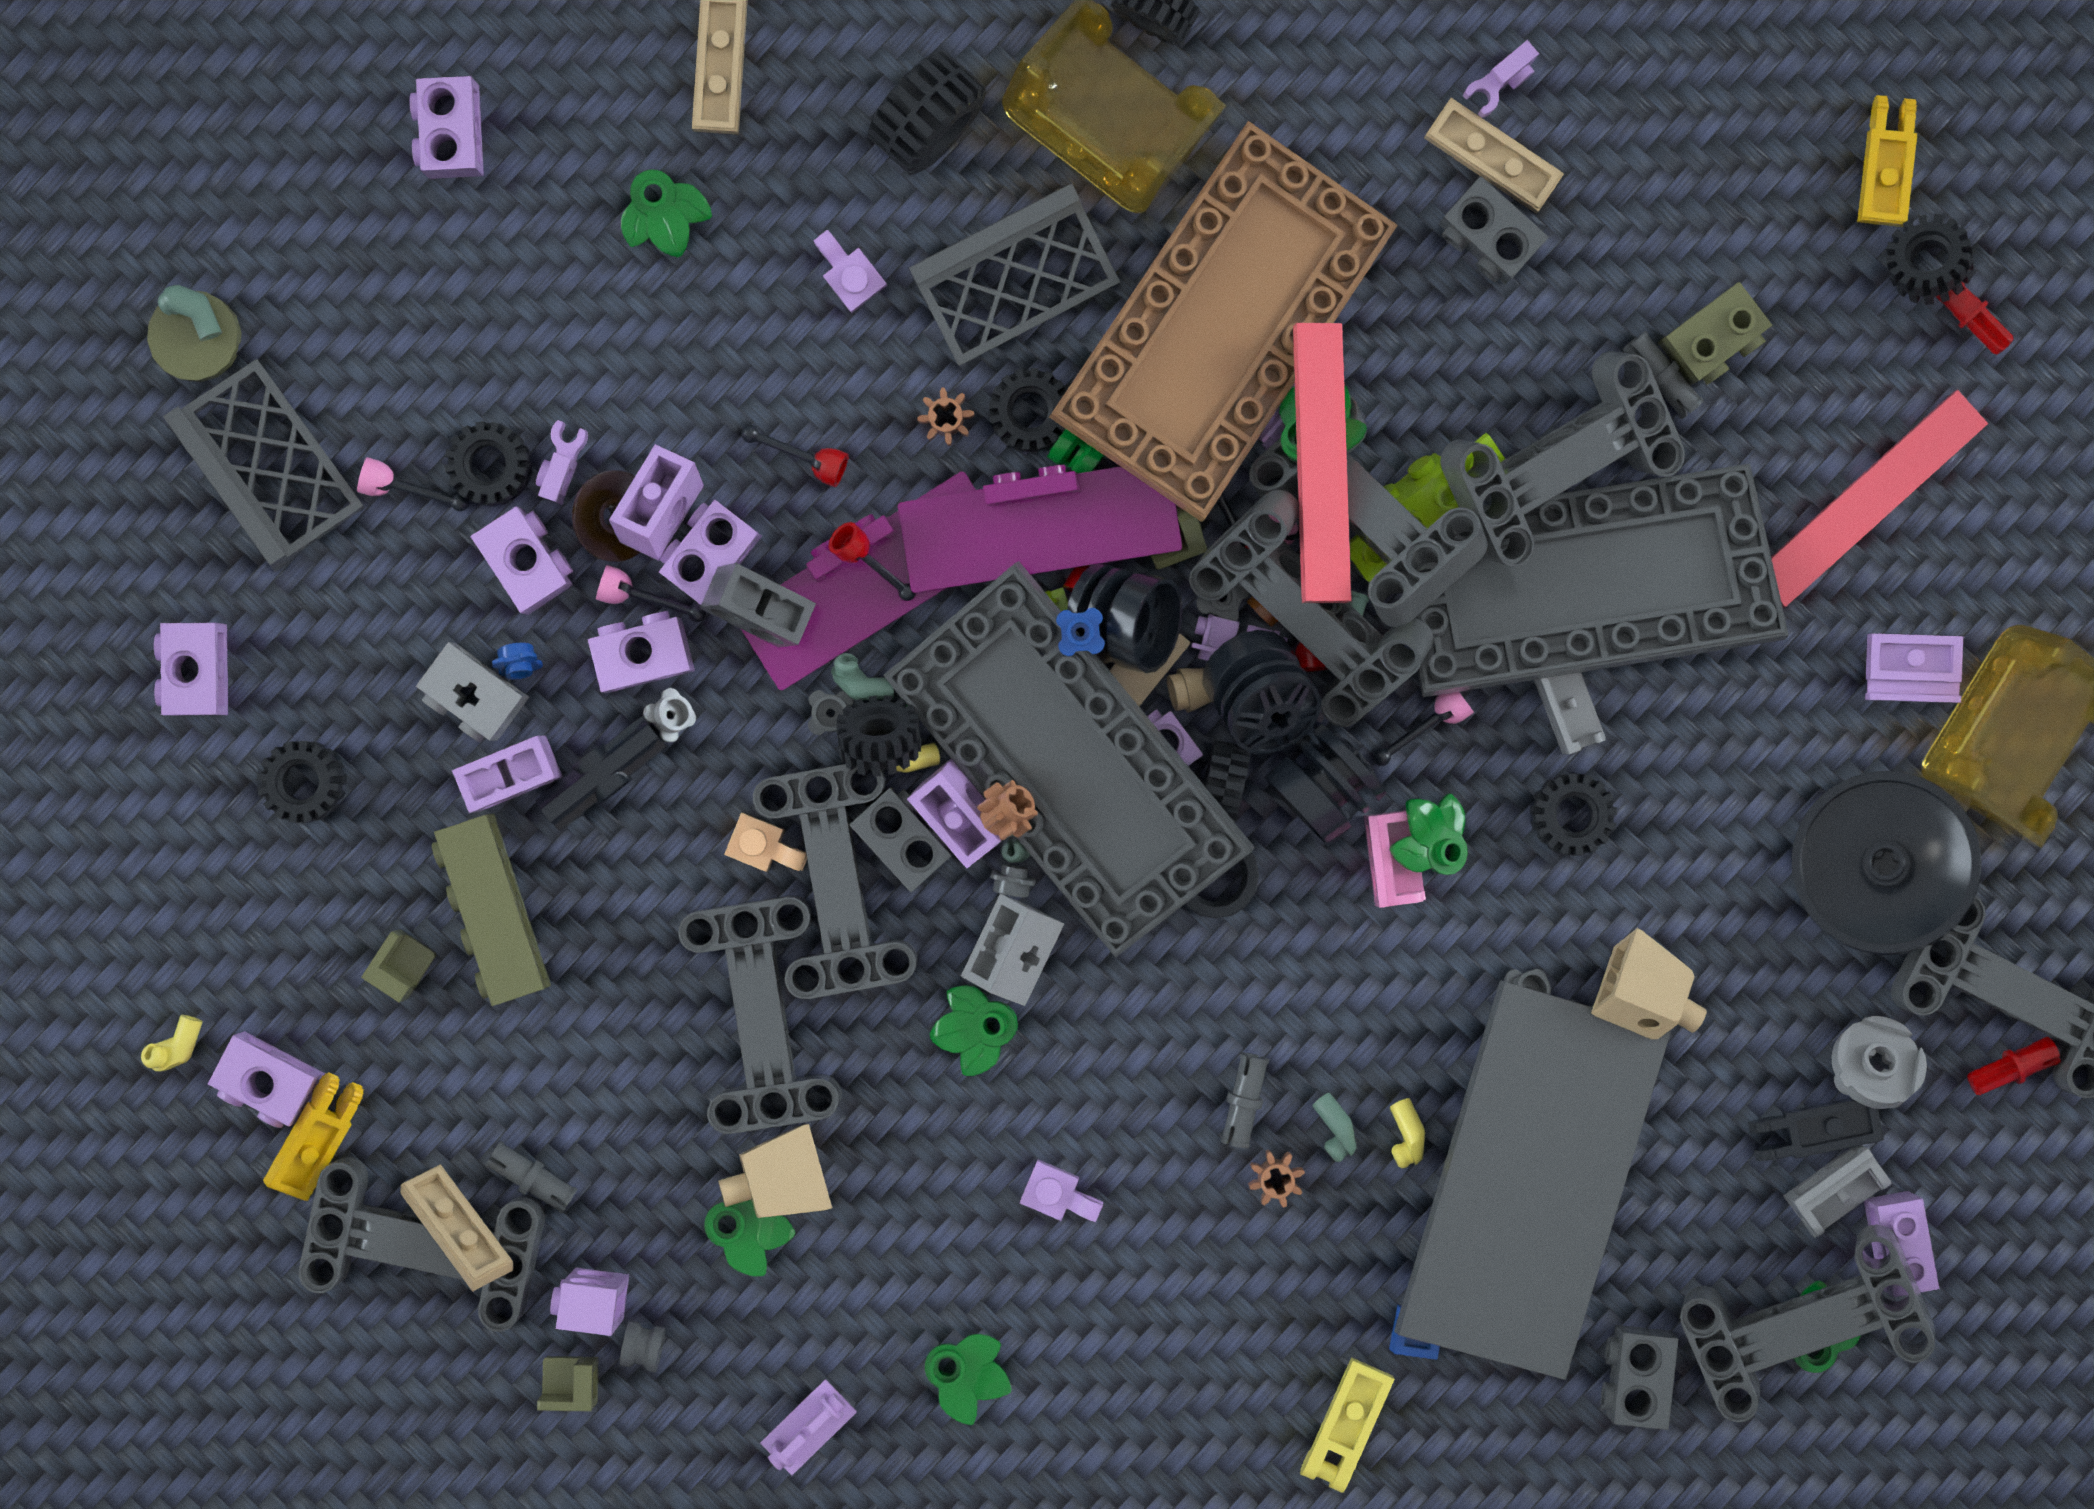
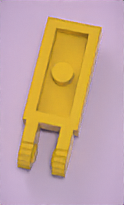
(1888, 165)
(314, 1138)

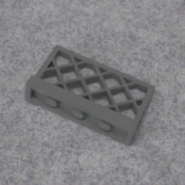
(997, 237)
(232, 488)

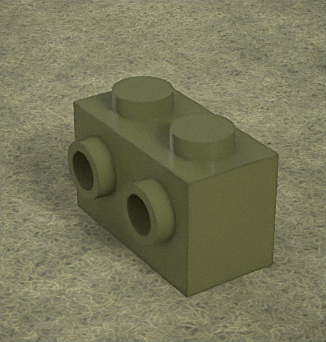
(1715, 334)

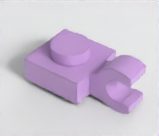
(1510, 71)
(852, 275)
(557, 474)
(1053, 1191)

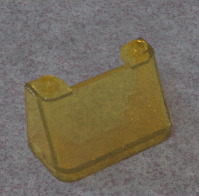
(1105, 109)
(2015, 730)

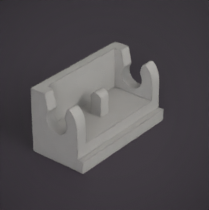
(1570, 711)
(1837, 1189)

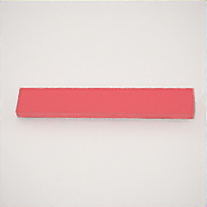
(1322, 463)
(1875, 495)

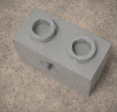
(459, 669)
(1012, 950)

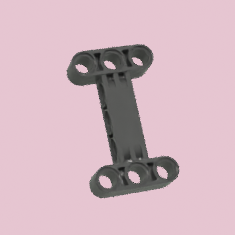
(1566, 455)
(1391, 534)
(1328, 630)
(835, 883)
(2007, 990)
(760, 1016)
(405, 1242)
(1807, 1323)

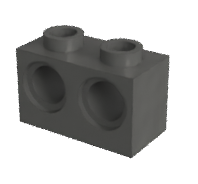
(1500, 222)
(757, 605)
(893, 846)
(1652, 1376)

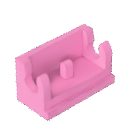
(1390, 880)

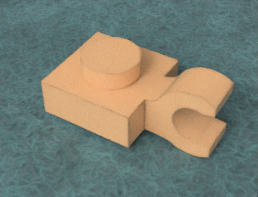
(760, 843)

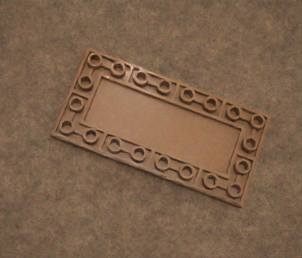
(1210, 326)

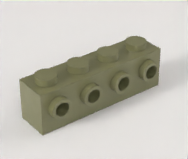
(491, 910)

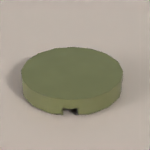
(179, 348)

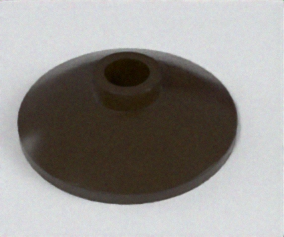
(592, 499)

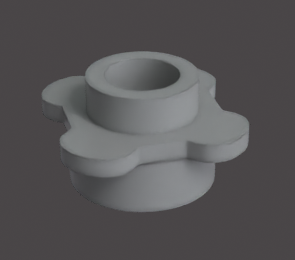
(680, 708)

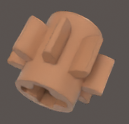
(945, 404)
(1007, 810)
(1288, 1182)

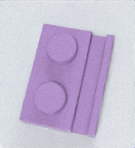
(1914, 668)

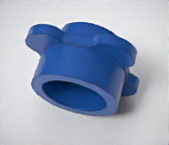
(1089, 641)
(516, 661)

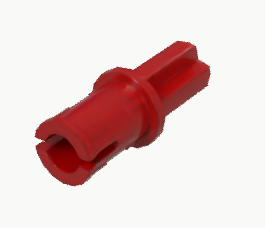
(1978, 319)
(2015, 1066)

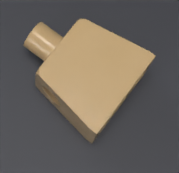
(1647, 989)
(780, 1176)

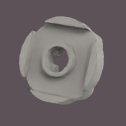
(1857, 1076)

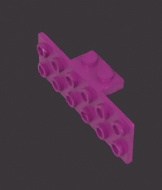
(1040, 521)
(848, 597)

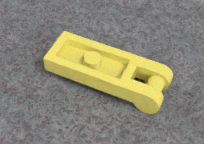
(1348, 1423)

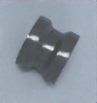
(642, 1346)

